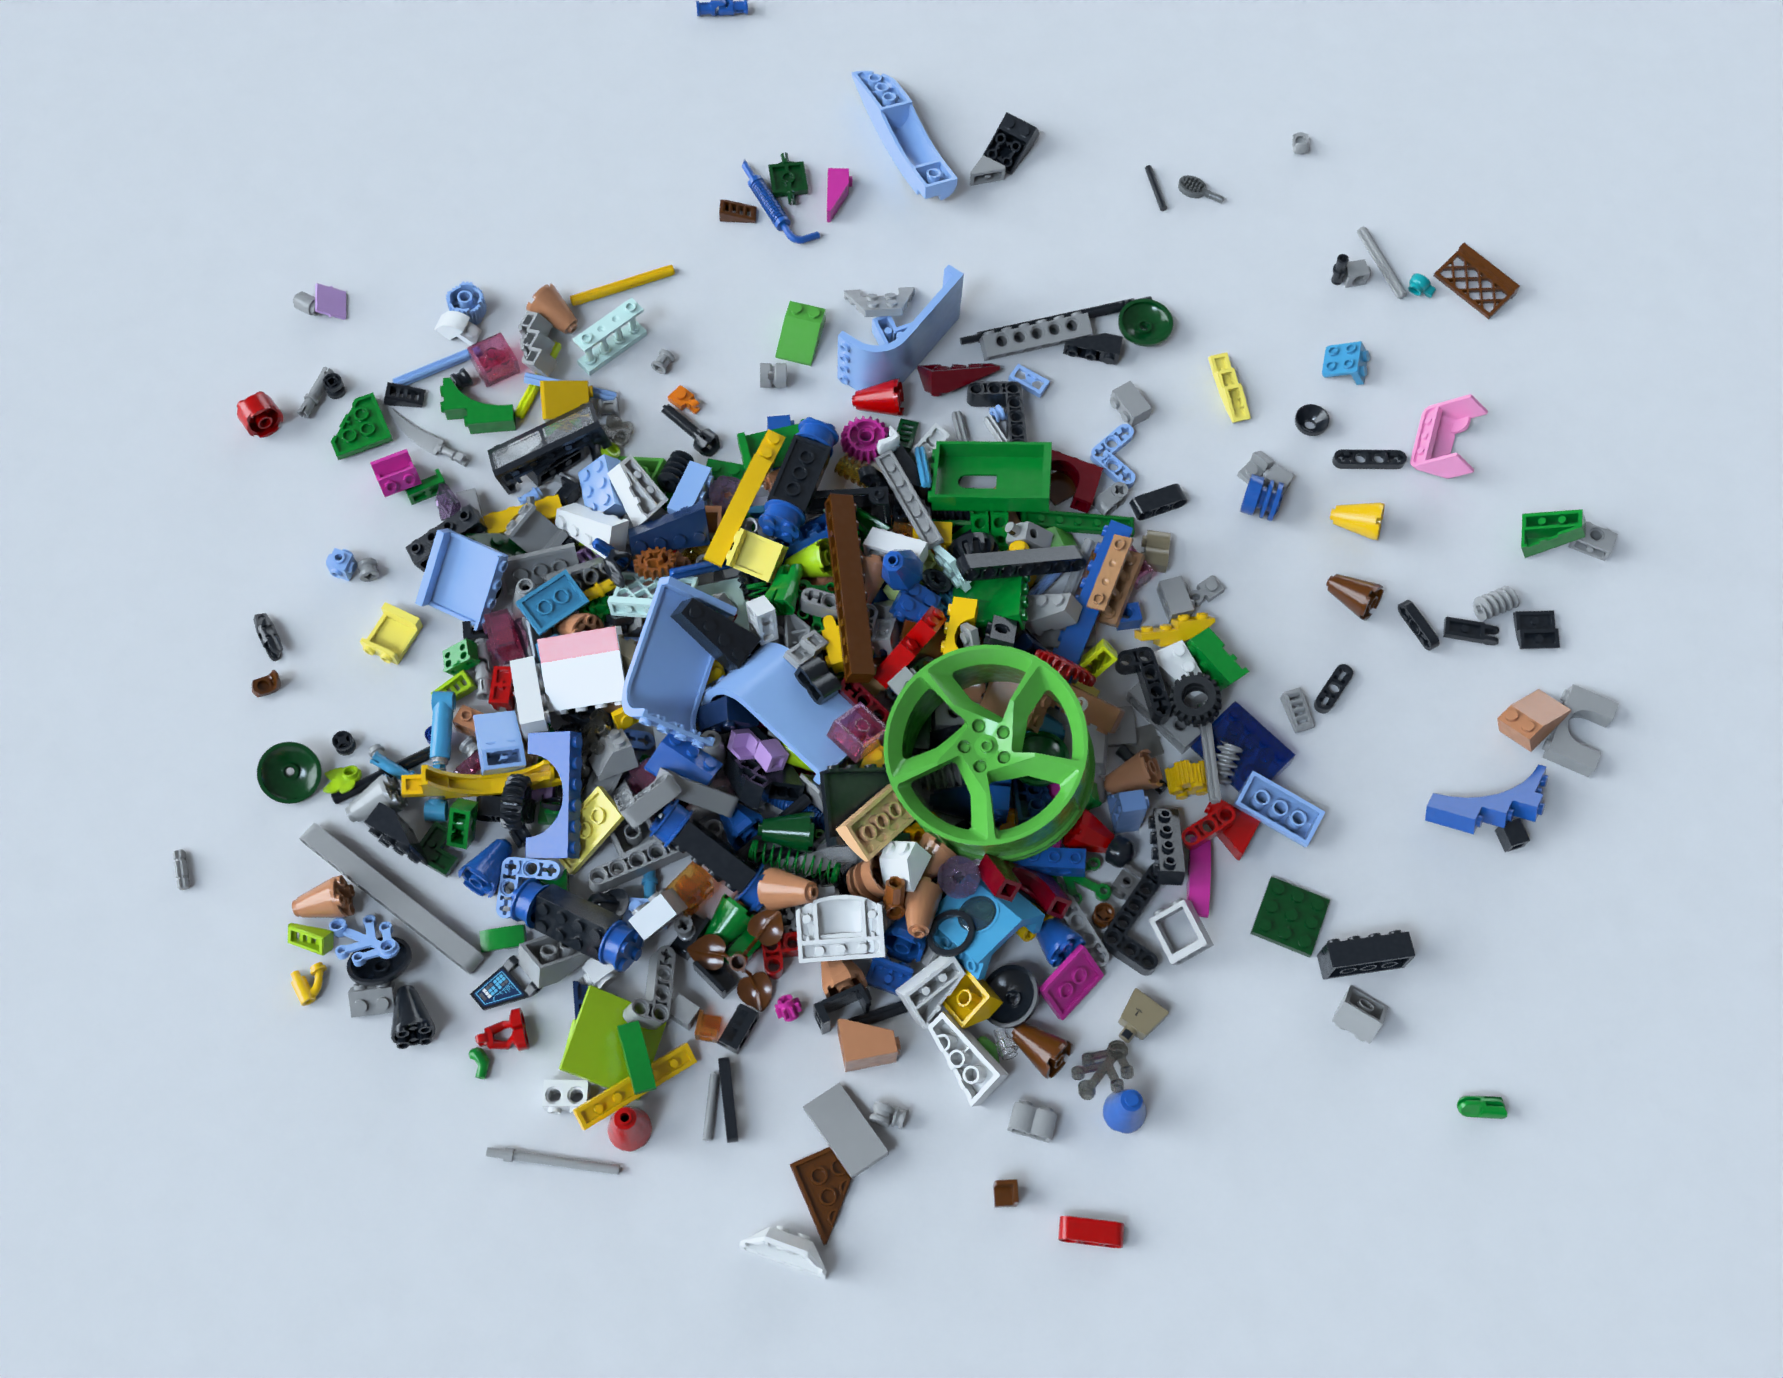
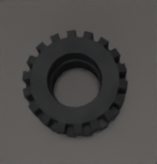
(1190, 684)

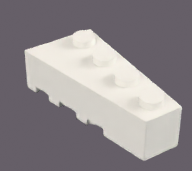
(586, 525)
(529, 696)
(972, 1064)

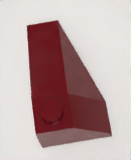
(942, 379)

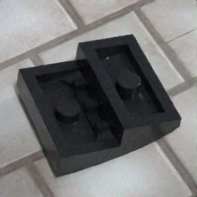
(1536, 630)

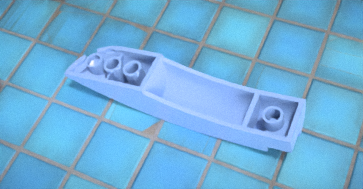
(904, 135)

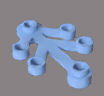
(385, 949)

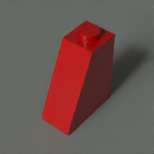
(1239, 834)

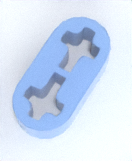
(637, 735)

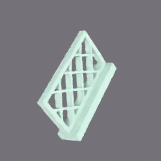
(632, 605)

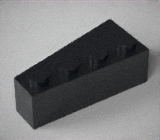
(715, 633)

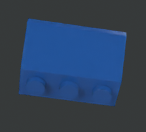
(684, 760)

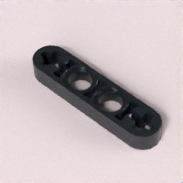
(1368, 456)
(728, 1099)

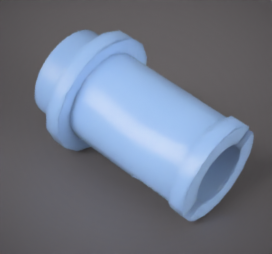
(536, 492)

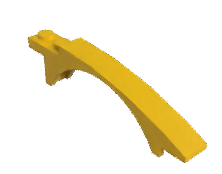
(744, 496)
(456, 785)

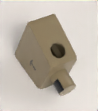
(1140, 1016)

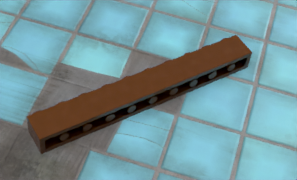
(849, 589)

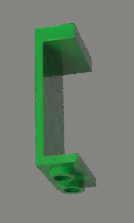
(750, 443)

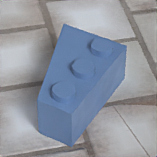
(1127, 810)

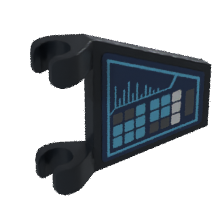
(502, 987)

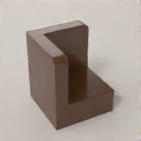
(1005, 1193)

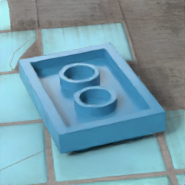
(552, 602)

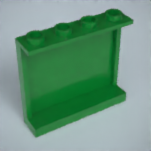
(999, 597)

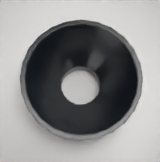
(1313, 414)

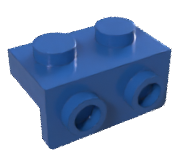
(888, 974)

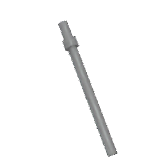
(510, 1154)

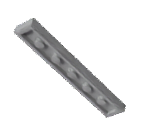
(908, 499)

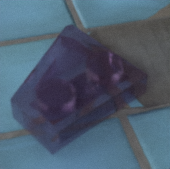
(446, 502)

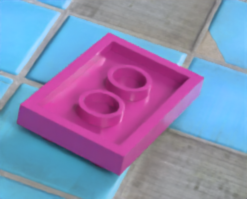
(1071, 982)

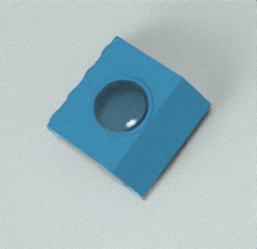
(994, 924)

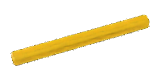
(622, 285)

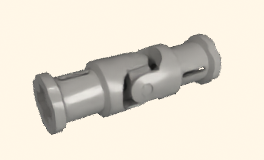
(483, 670)

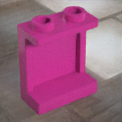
(395, 473)

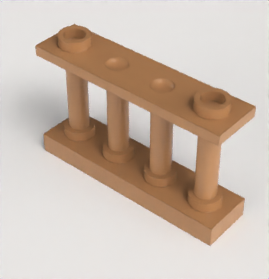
(1115, 581)

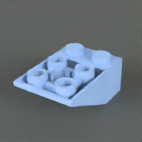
(499, 742)

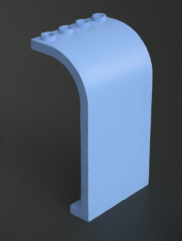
(870, 365)
(670, 666)
(776, 698)

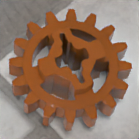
(654, 563)

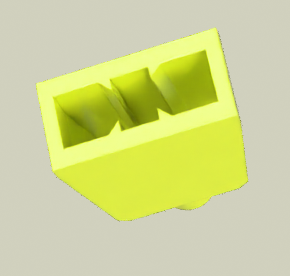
(1099, 657)

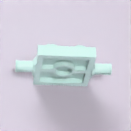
(948, 563)

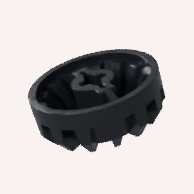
(973, 543)

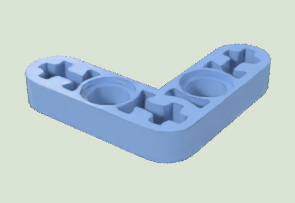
(1109, 458)
(522, 872)

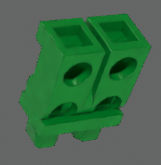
(998, 521)

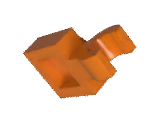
(684, 399)

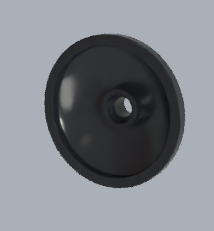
(379, 970)
(1008, 984)

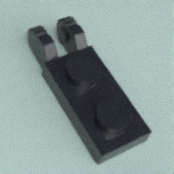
(1470, 631)

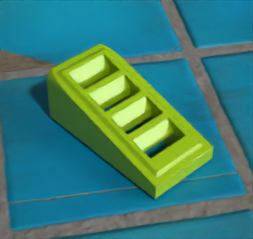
(457, 679)
(323, 937)

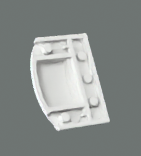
(840, 929)

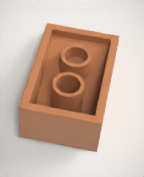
(1532, 719)

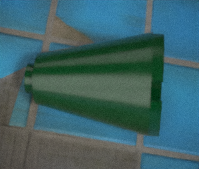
(790, 831)

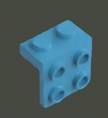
(1346, 360)

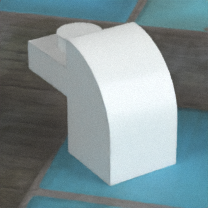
(458, 324)

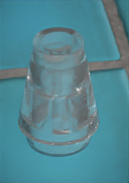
(1005, 1044)

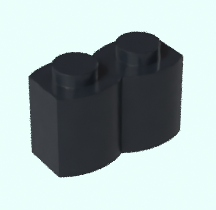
(818, 680)

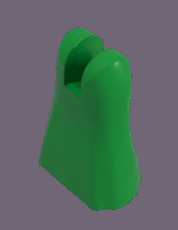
(785, 588)

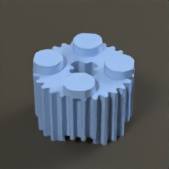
(467, 300)

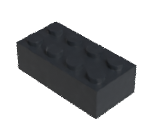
(1365, 954)

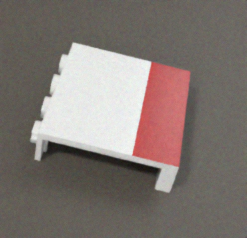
(582, 669)

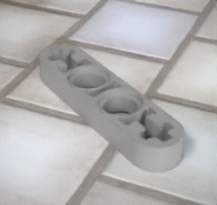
(1084, 929)

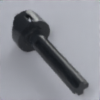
(701, 438)

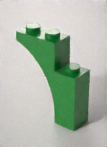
(476, 415)

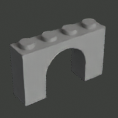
(1562, 747)

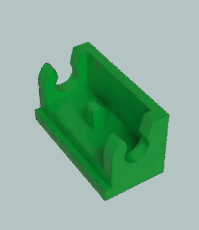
(425, 490)

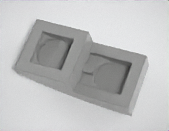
(806, 649)

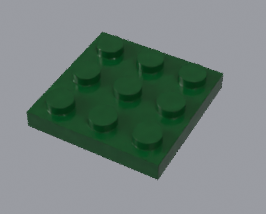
(1290, 917)

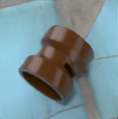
(1105, 912)

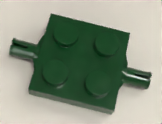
(788, 179)

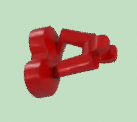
(518, 1037)

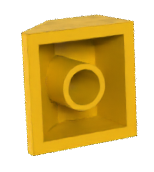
(971, 1001)

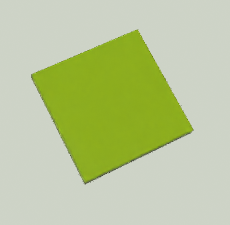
(594, 1043)

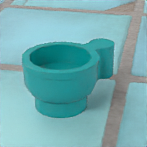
(1421, 284)

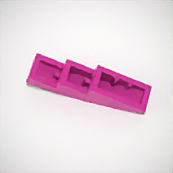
(1199, 877)

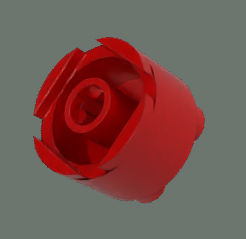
(259, 415)

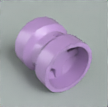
(540, 794)

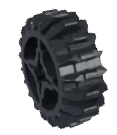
(516, 802)

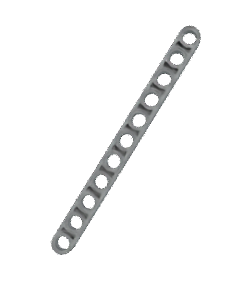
(392, 898)

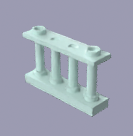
(614, 345)

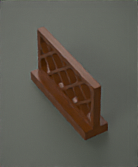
(1499, 281)

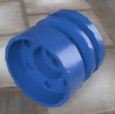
(1262, 497)

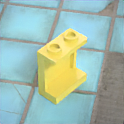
(756, 555)
(392, 634)

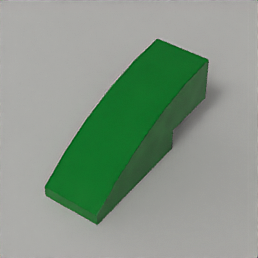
(636, 1057)

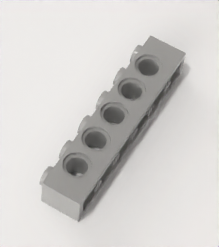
(992, 350)

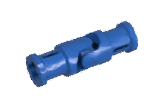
(733, 7)

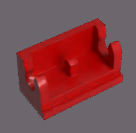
(502, 689)

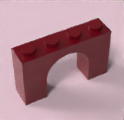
(1084, 476)
(1007, 878)

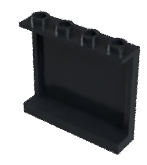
(847, 791)

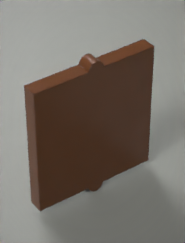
(1061, 488)

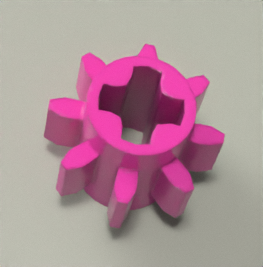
(788, 1007)

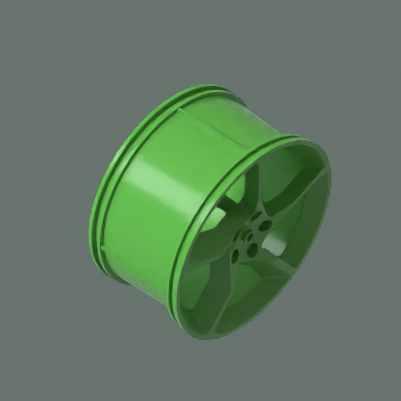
(989, 749)

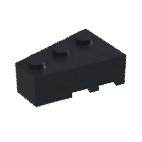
(550, 470)

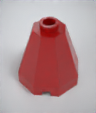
(1088, 834)

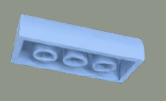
(1278, 808)

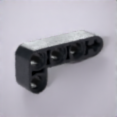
(1148, 685)

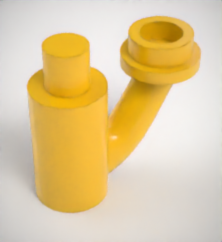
(302, 988)

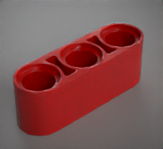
(1203, 836)
(1091, 1232)

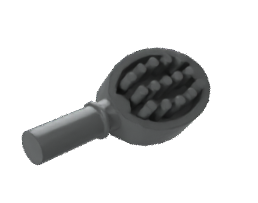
(1196, 188)

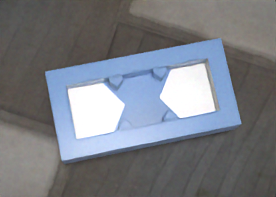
(1029, 380)

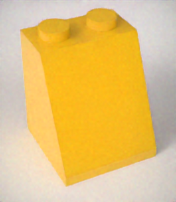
(563, 396)

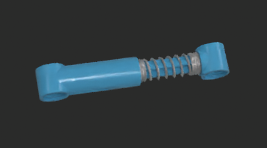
(440, 749)

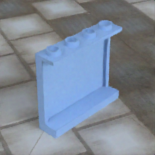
(462, 577)

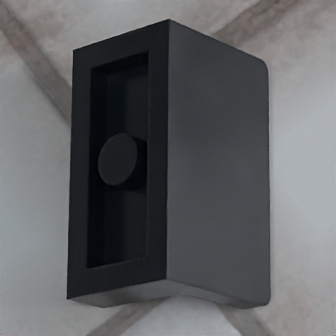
(680, 946)
(718, 979)

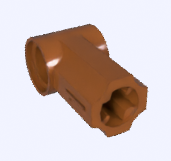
(894, 898)

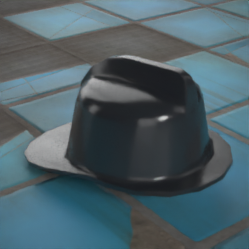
(613, 900)

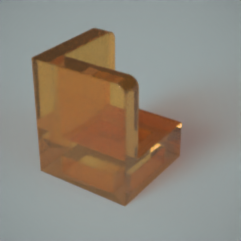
(707, 1027)

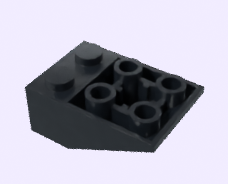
(1011, 142)
(395, 832)

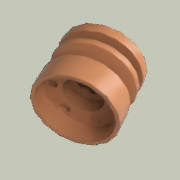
(866, 879)

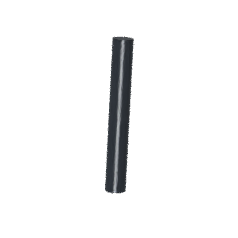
(1155, 187)

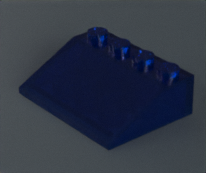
(1260, 747)

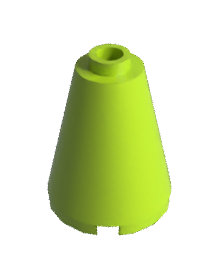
(814, 559)

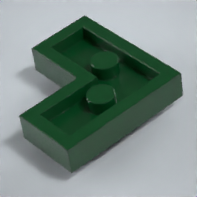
(433, 845)

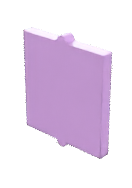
(330, 301)

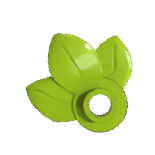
(342, 779)

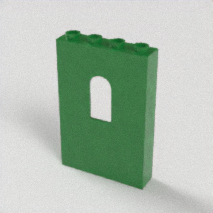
(1020, 469)

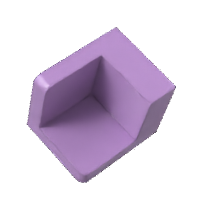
(743, 743)
(771, 755)

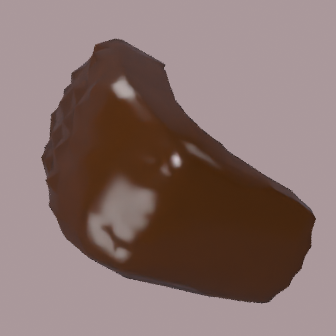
(266, 685)

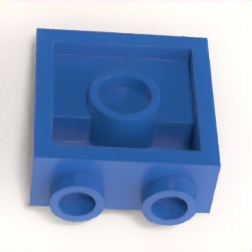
(913, 603)

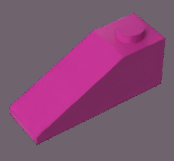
(837, 189)

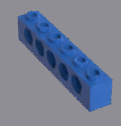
(1058, 862)

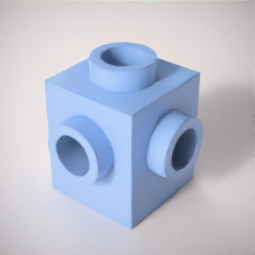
(341, 564)

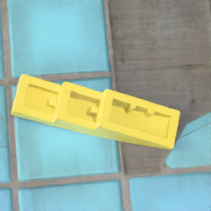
(1229, 388)

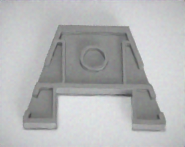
(876, 306)

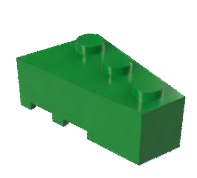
(1214, 660)

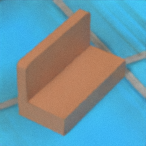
(714, 516)

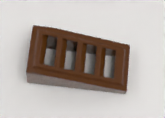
(727, 205)

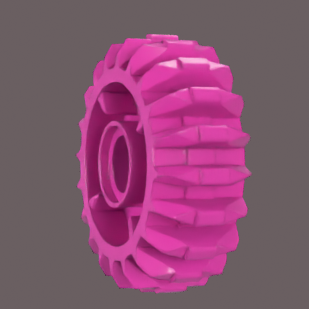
(856, 431)

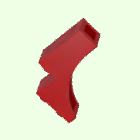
(910, 645)

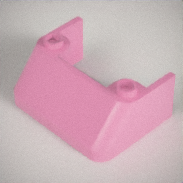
(1437, 435)

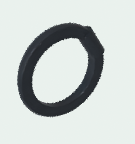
(938, 920)

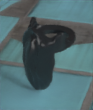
(613, 570)

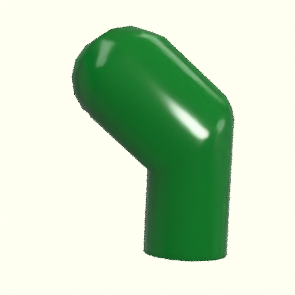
(482, 1061)

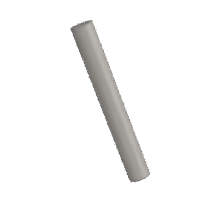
(710, 1107)

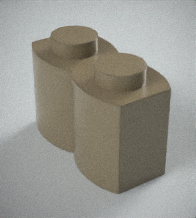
(1156, 549)

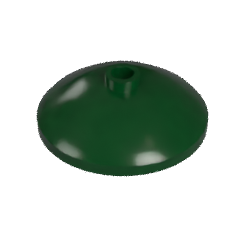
(1145, 315)
(1046, 744)
(276, 781)

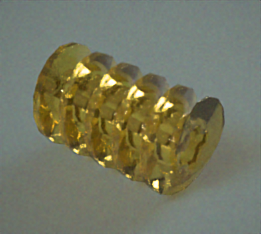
(849, 469)

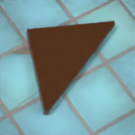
(823, 1187)

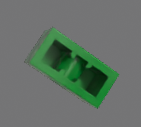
(462, 823)

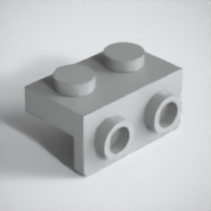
(371, 999)

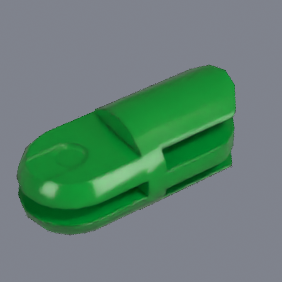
(1482, 1107)

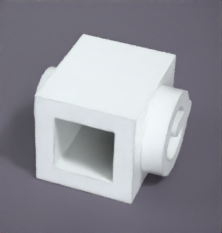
(598, 974)

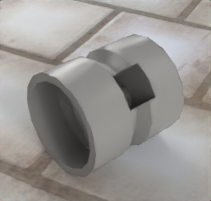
(780, 375)

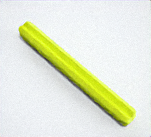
(532, 390)

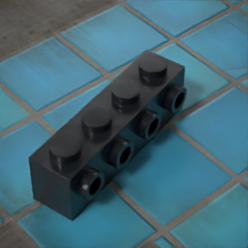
(464, 522)
(1167, 846)

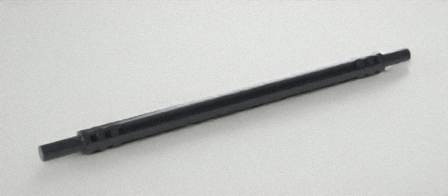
(1093, 312)

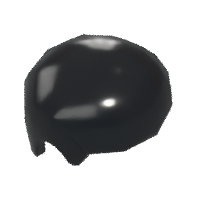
(1120, 852)

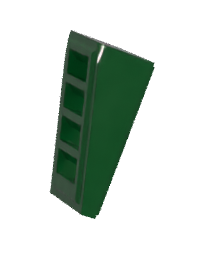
(908, 447)

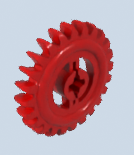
(1066, 667)

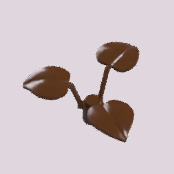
(710, 949)

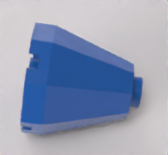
(902, 569)
(741, 826)
(901, 944)

